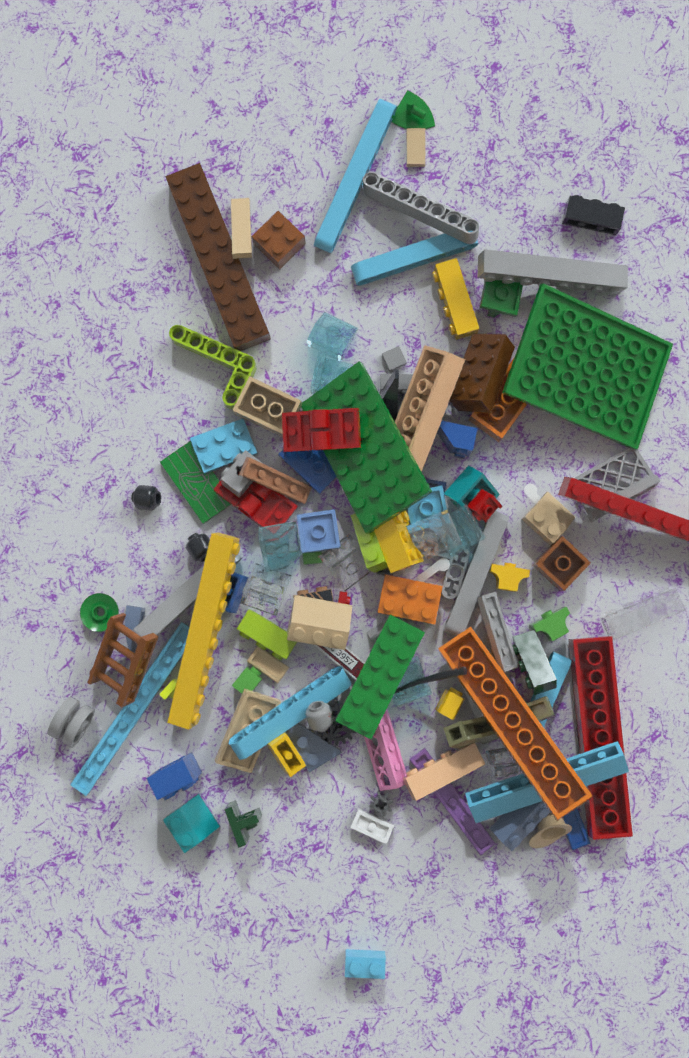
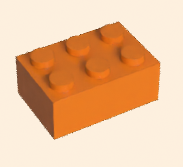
(409, 599)

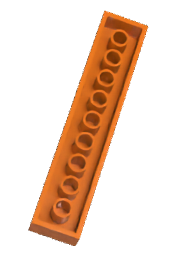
(515, 725)

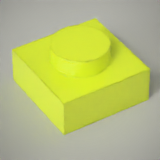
(169, 690)

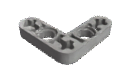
(446, 584)

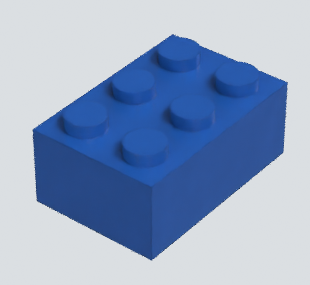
(174, 776)

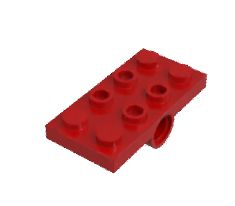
(321, 430)
(259, 504)

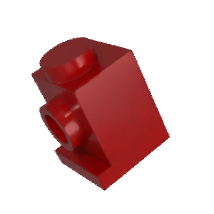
(484, 505)

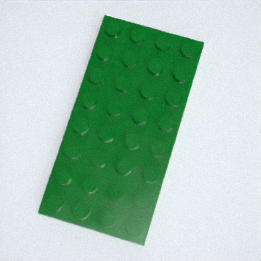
(382, 474)

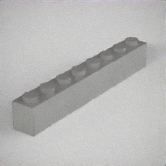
(552, 271)

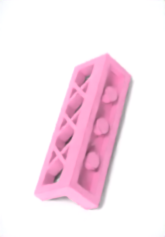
(390, 752)

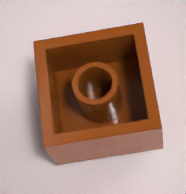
(278, 239)
(561, 564)

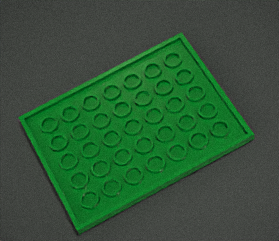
(587, 367)

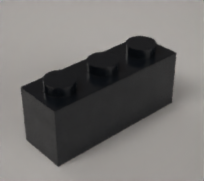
(593, 215)

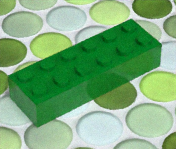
(380, 677)

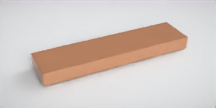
(275, 480)

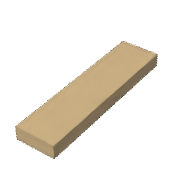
(241, 228)

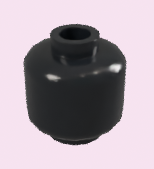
(146, 497)
(198, 546)

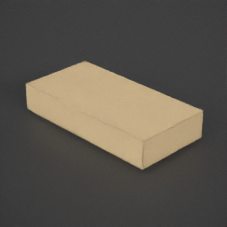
(415, 147)
(268, 664)

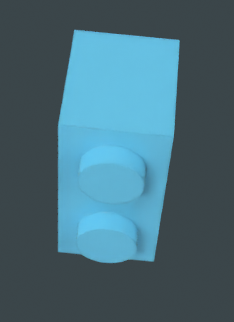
(365, 964)

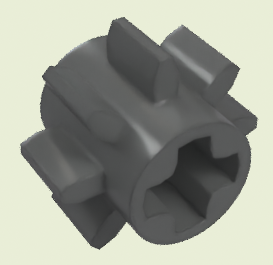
(375, 801)

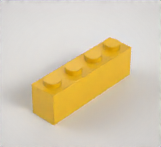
(456, 299)

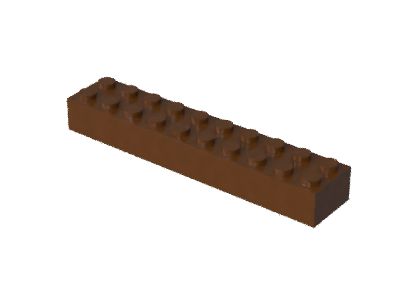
(214, 253)

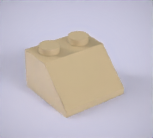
(548, 518)

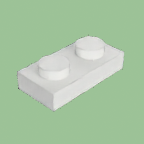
(372, 826)

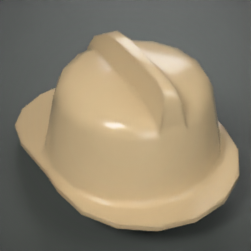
(549, 831)

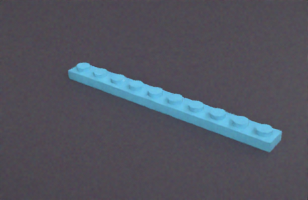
(131, 713)

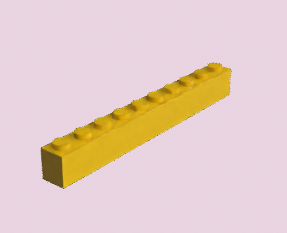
(203, 630)

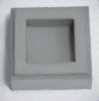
(394, 358)

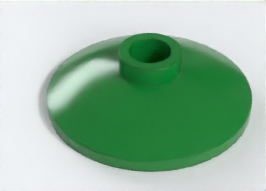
(90, 608)

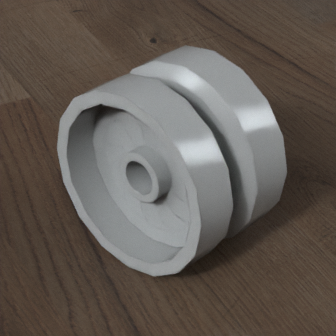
(71, 721)

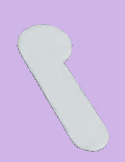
(531, 491)
(442, 564)

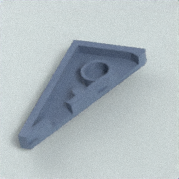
(311, 747)

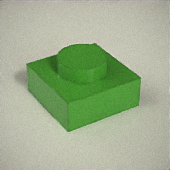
(312, 558)

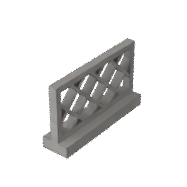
(633, 491)

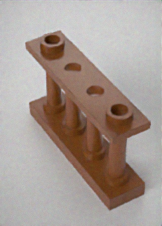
(139, 660)

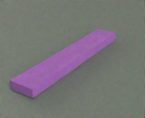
(458, 809)

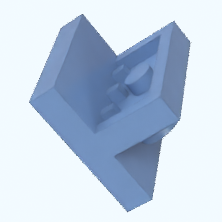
(318, 531)

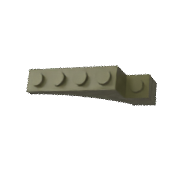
(479, 730)

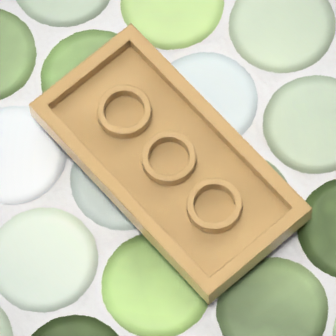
(249, 709)

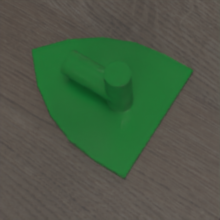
(413, 113)

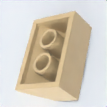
(319, 622)

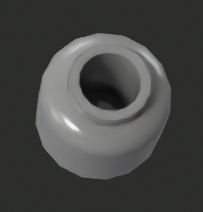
(319, 716)

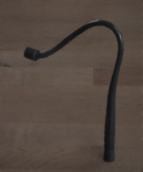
(435, 677)

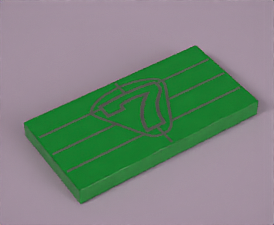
(193, 484)

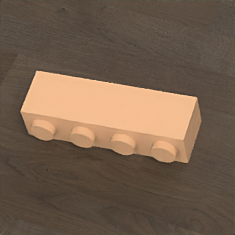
(443, 771)

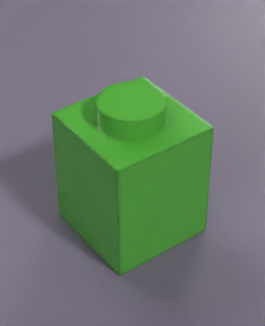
(248, 679)

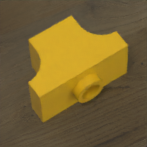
(508, 576)

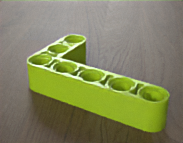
(219, 357)

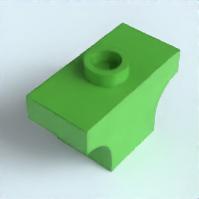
(552, 623)

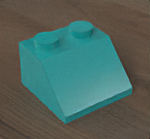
(468, 486)
(191, 823)

